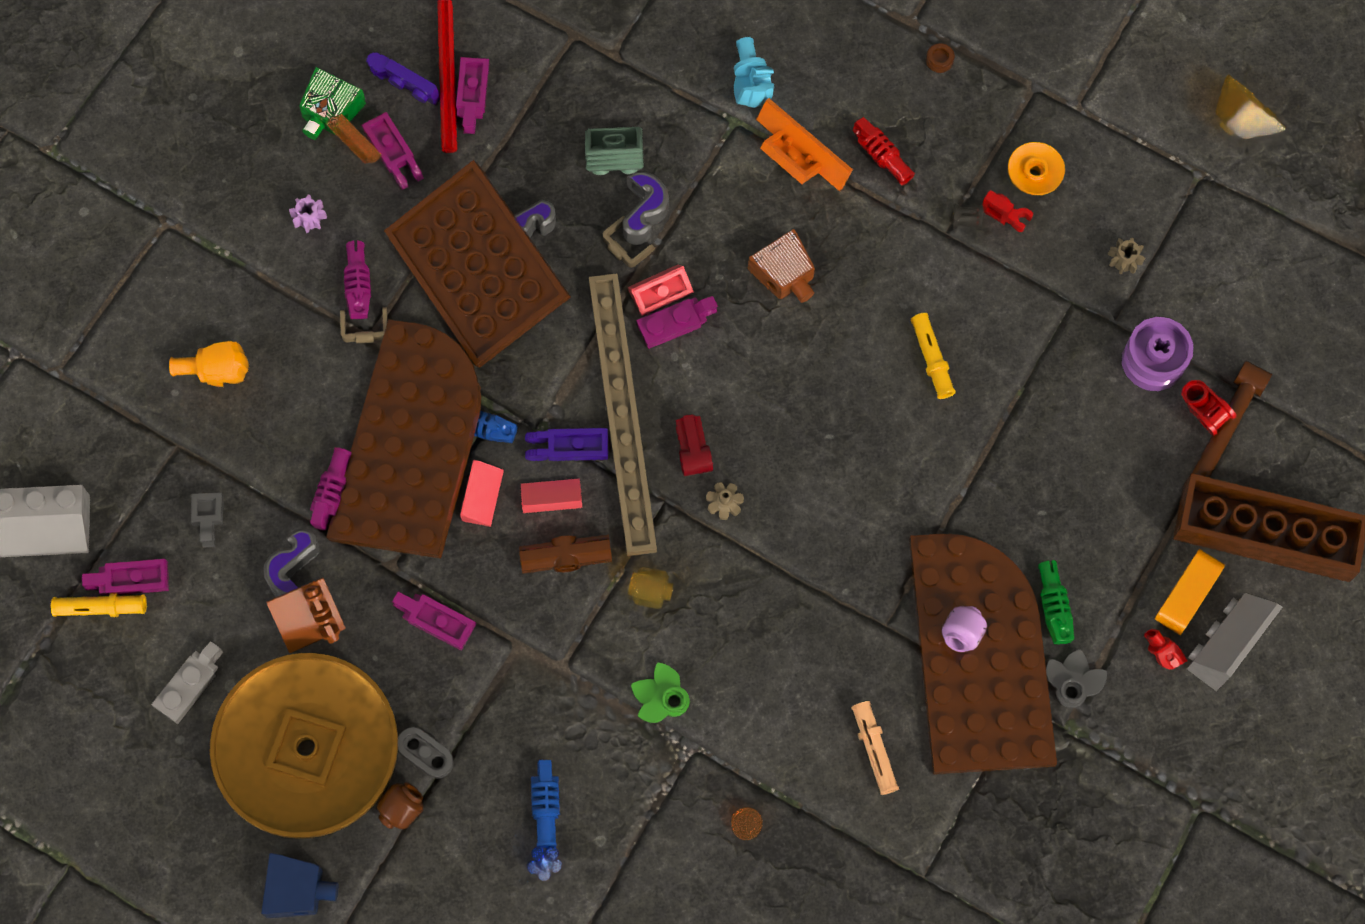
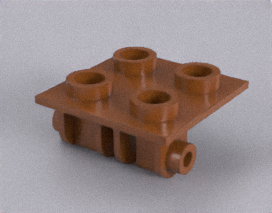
(306, 615)

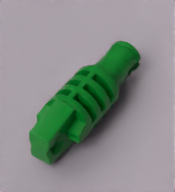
(1056, 604)

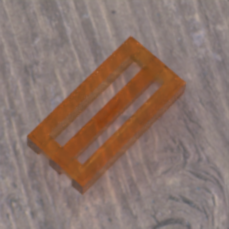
(353, 139)

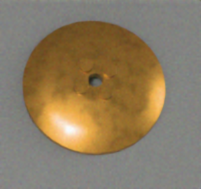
(297, 701)

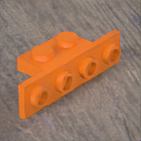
(798, 149)

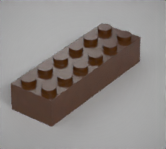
(1271, 528)

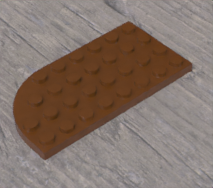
(410, 444)
(989, 702)

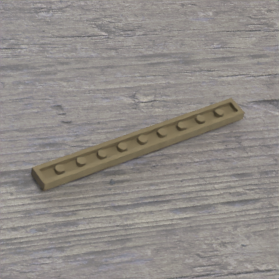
(622, 415)

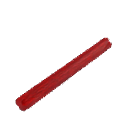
(447, 76)

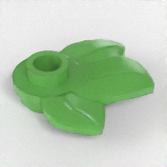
(656, 693)

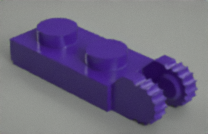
(403, 78)
(569, 444)

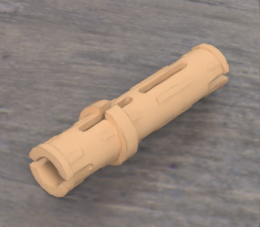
(875, 748)

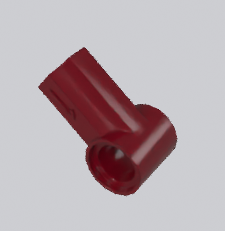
(694, 453)

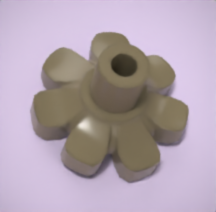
(724, 500)

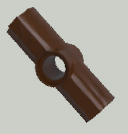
(565, 554)

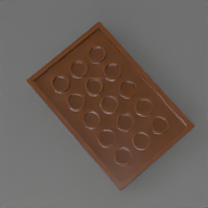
(477, 264)

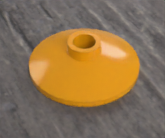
(1040, 158)

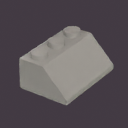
(44, 521)
(1232, 639)

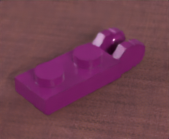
(392, 147)

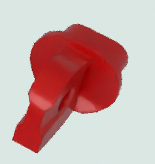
(1166, 651)

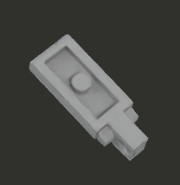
(188, 683)

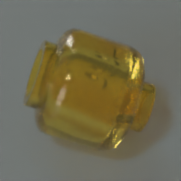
(650, 587)

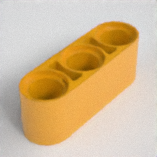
(1189, 592)

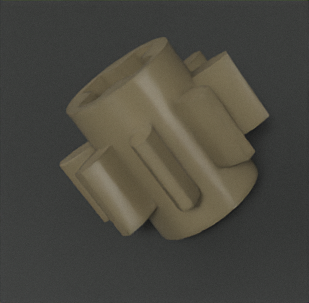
(1129, 248)

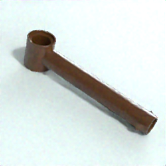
(1250, 382)

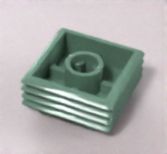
(614, 150)

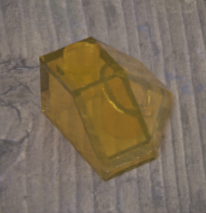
(1244, 113)

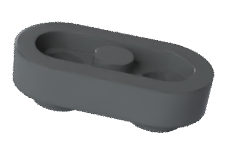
(426, 752)

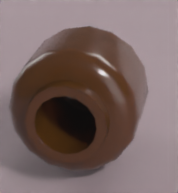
(400, 806)

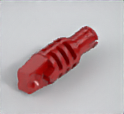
(882, 150)

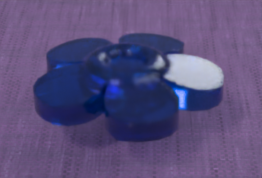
(544, 862)

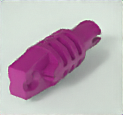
(357, 281)
(330, 489)

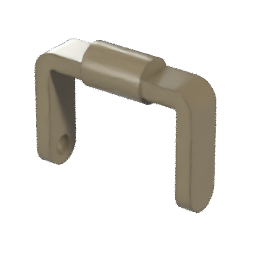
(615, 248)
(364, 336)

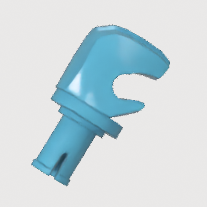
(752, 75)

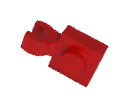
(1003, 211)

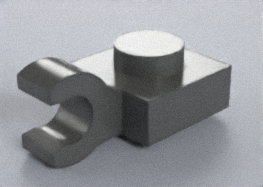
(207, 512)

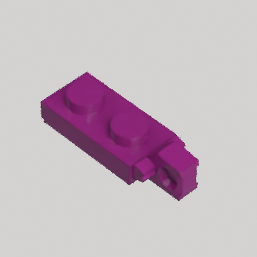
(472, 91)
(675, 320)
(129, 577)
(435, 619)

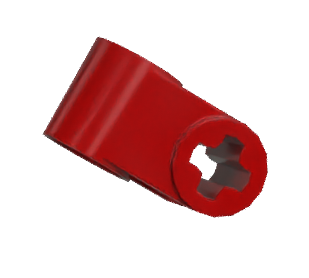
(1210, 409)

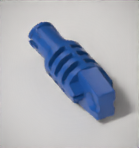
(495, 428)
(545, 803)

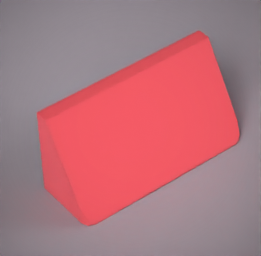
(660, 289)
(481, 494)
(551, 495)

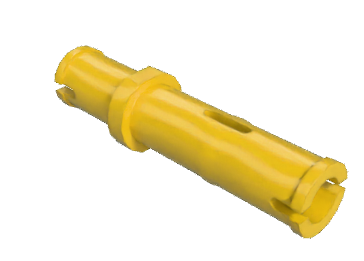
(936, 366)
(99, 605)

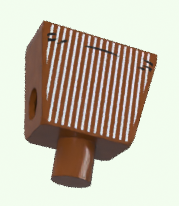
(784, 267)

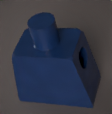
(294, 888)

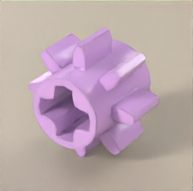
(307, 213)

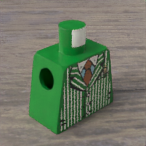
(326, 98)

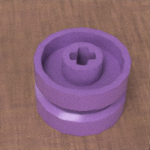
(1157, 353)

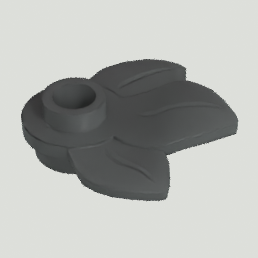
(1075, 675)

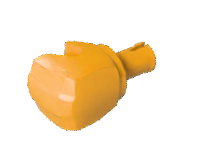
(214, 364)

